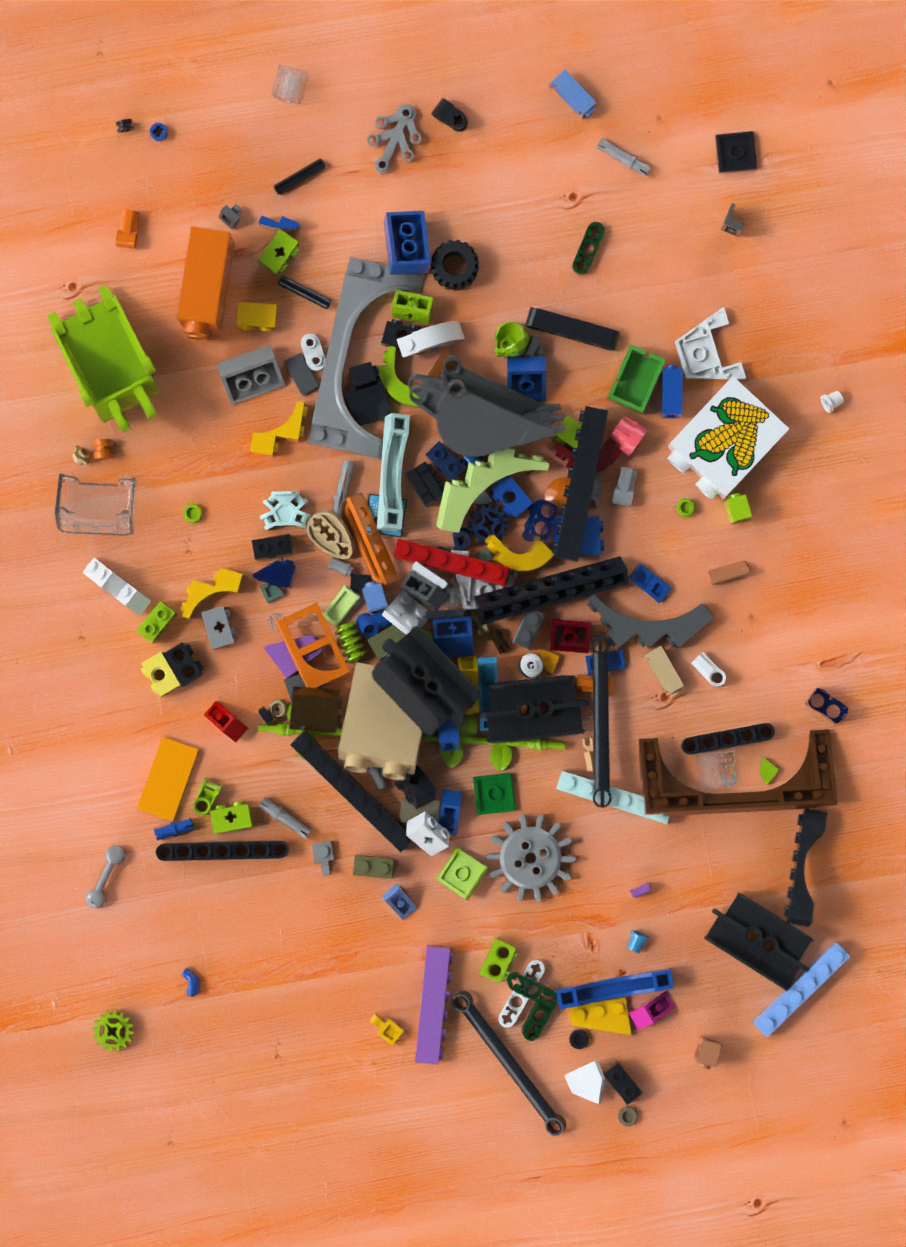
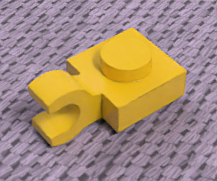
(388, 1030)

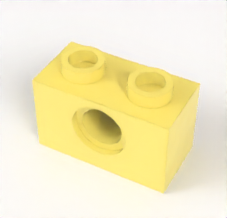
(170, 680)

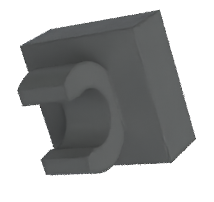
(230, 216)
(533, 347)

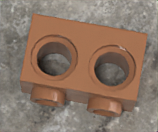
(707, 1052)

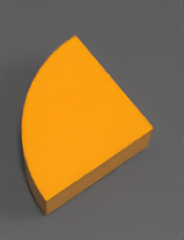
(549, 660)

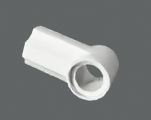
(707, 669)

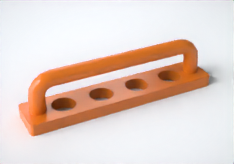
(383, 576)

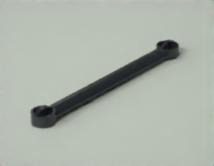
(601, 721)
(509, 1063)

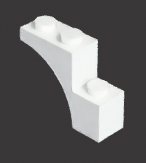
(116, 586)

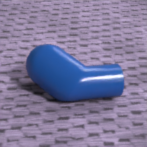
(193, 982)

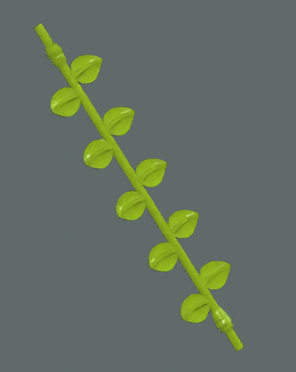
(499, 755)

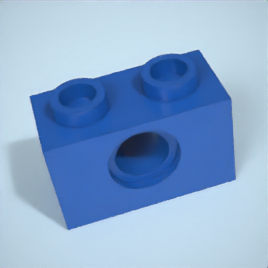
(508, 485)

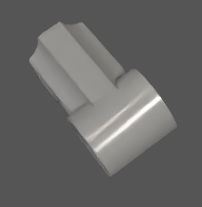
(624, 490)

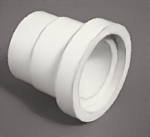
(831, 401)

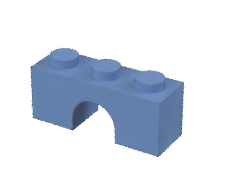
(374, 597)

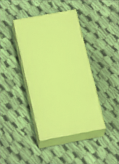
(341, 605)

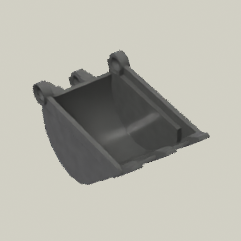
(480, 414)

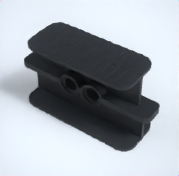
(420, 655)
(559, 719)
(777, 964)

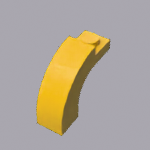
(531, 559)

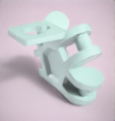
(285, 511)

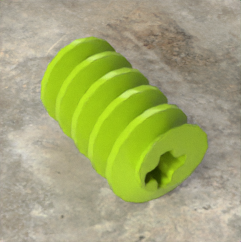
(350, 642)

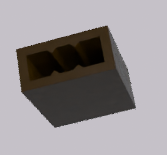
(315, 709)

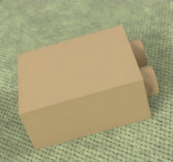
(377, 730)

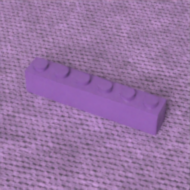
(432, 1005)

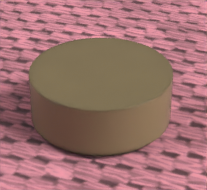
(627, 1116)

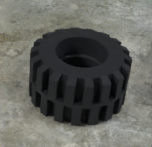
(454, 248)

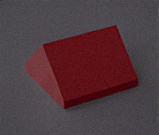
(570, 636)

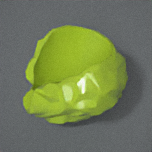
(511, 340)

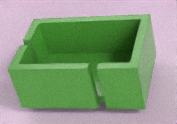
(636, 379)

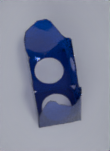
(535, 509)
(822, 710)

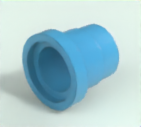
(637, 941)

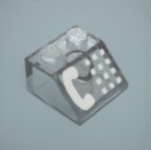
(717, 770)

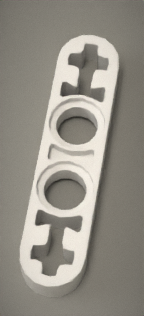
(504, 1011)

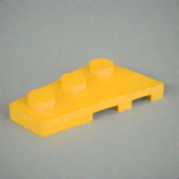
(602, 1015)

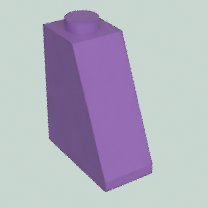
(283, 658)

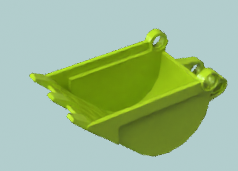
(106, 359)

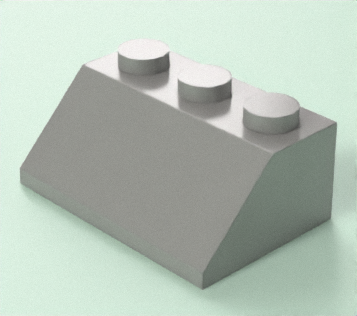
(250, 374)

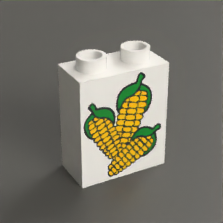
(726, 439)

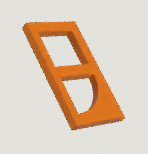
(311, 677)

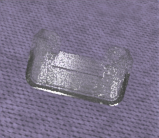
(95, 506)

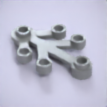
(396, 136)

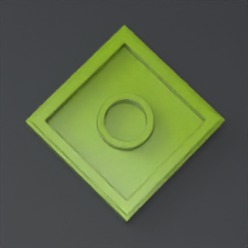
(462, 873)

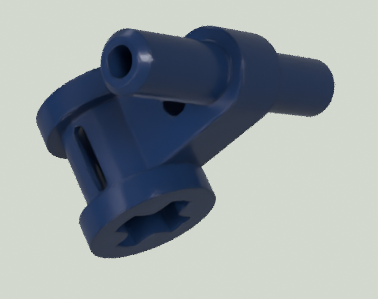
(459, 545)

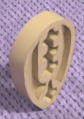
(336, 525)

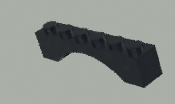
(801, 905)

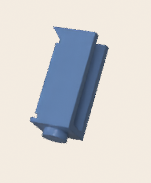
(574, 94)

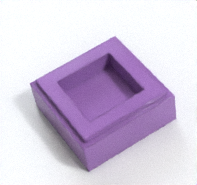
(640, 890)

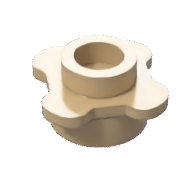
(81, 455)

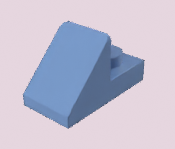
(399, 901)

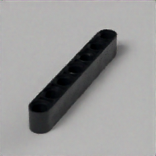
(213, 850)

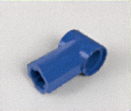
(371, 624)

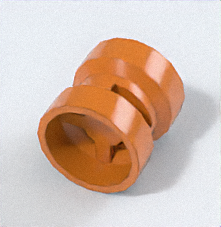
(103, 449)

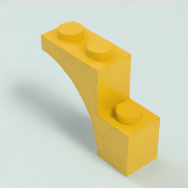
(292, 429)
(197, 591)

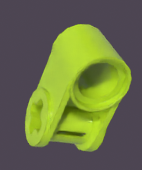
(207, 795)

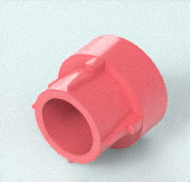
(627, 435)

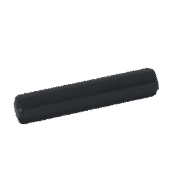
(299, 176)
(304, 292)

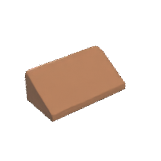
(728, 572)

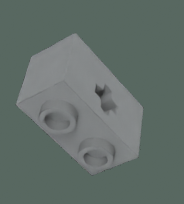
(211, 620)

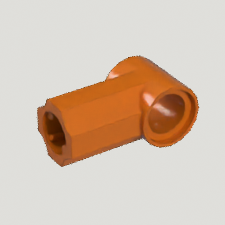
(127, 234)
(585, 683)

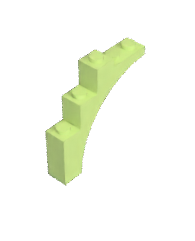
(480, 475)

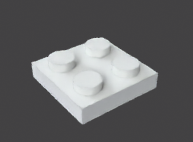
(406, 613)

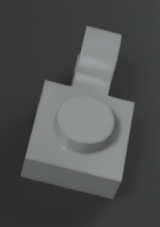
(323, 853)

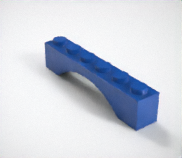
(614, 987)

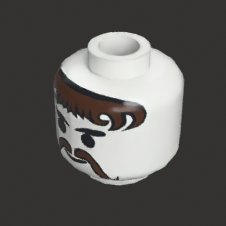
(529, 672)

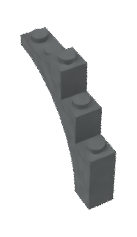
(648, 632)

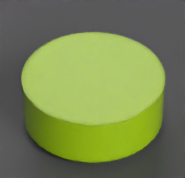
(192, 513)

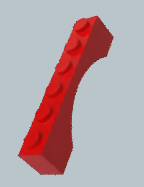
(452, 562)

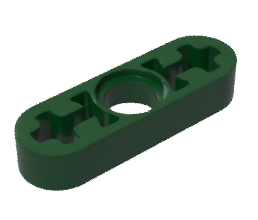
(587, 264)

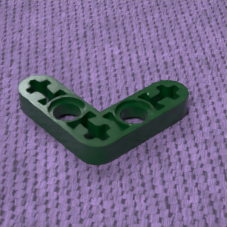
(540, 1003)

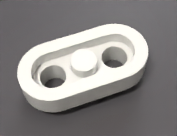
(312, 352)

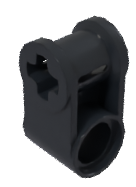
(447, 113)

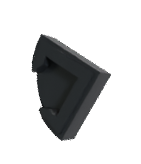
(358, 582)

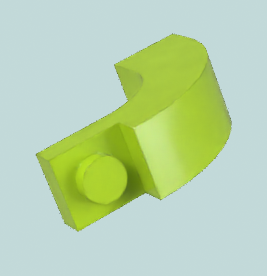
(392, 385)

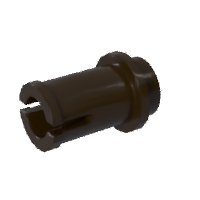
(498, 641)

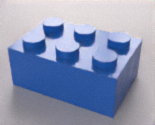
(407, 242)

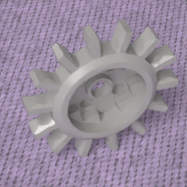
(537, 840)

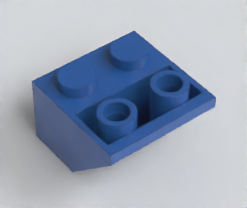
(454, 636)

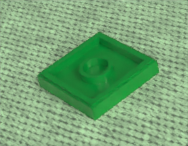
(494, 793)

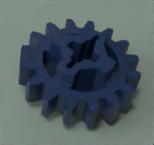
(497, 521)

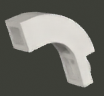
(430, 337)

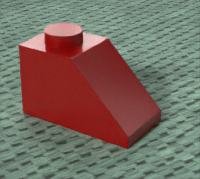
(225, 721)

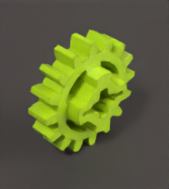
(119, 1037)

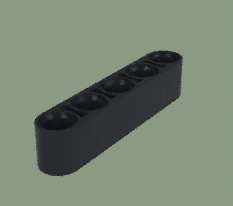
(572, 329)
(736, 735)

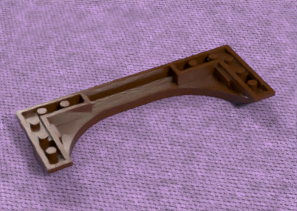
(807, 789)

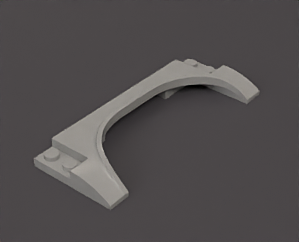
(331, 420)

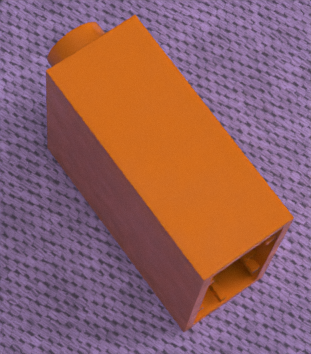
(205, 282)

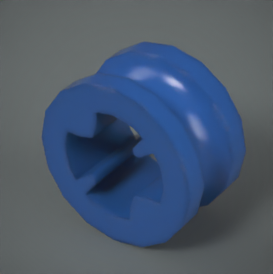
(154, 128)

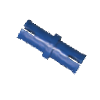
(174, 829)

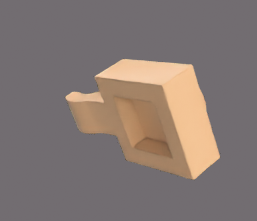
(589, 756)

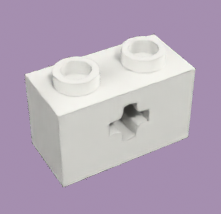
(428, 833)

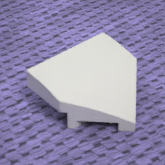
(587, 1082)

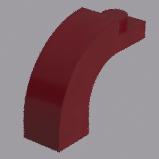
(608, 455)

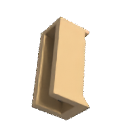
(664, 671)

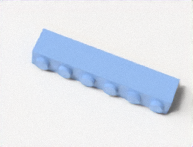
(800, 989)

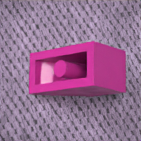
(652, 1010)

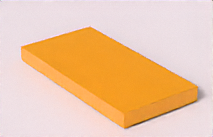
(167, 779)

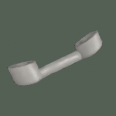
(114, 856)

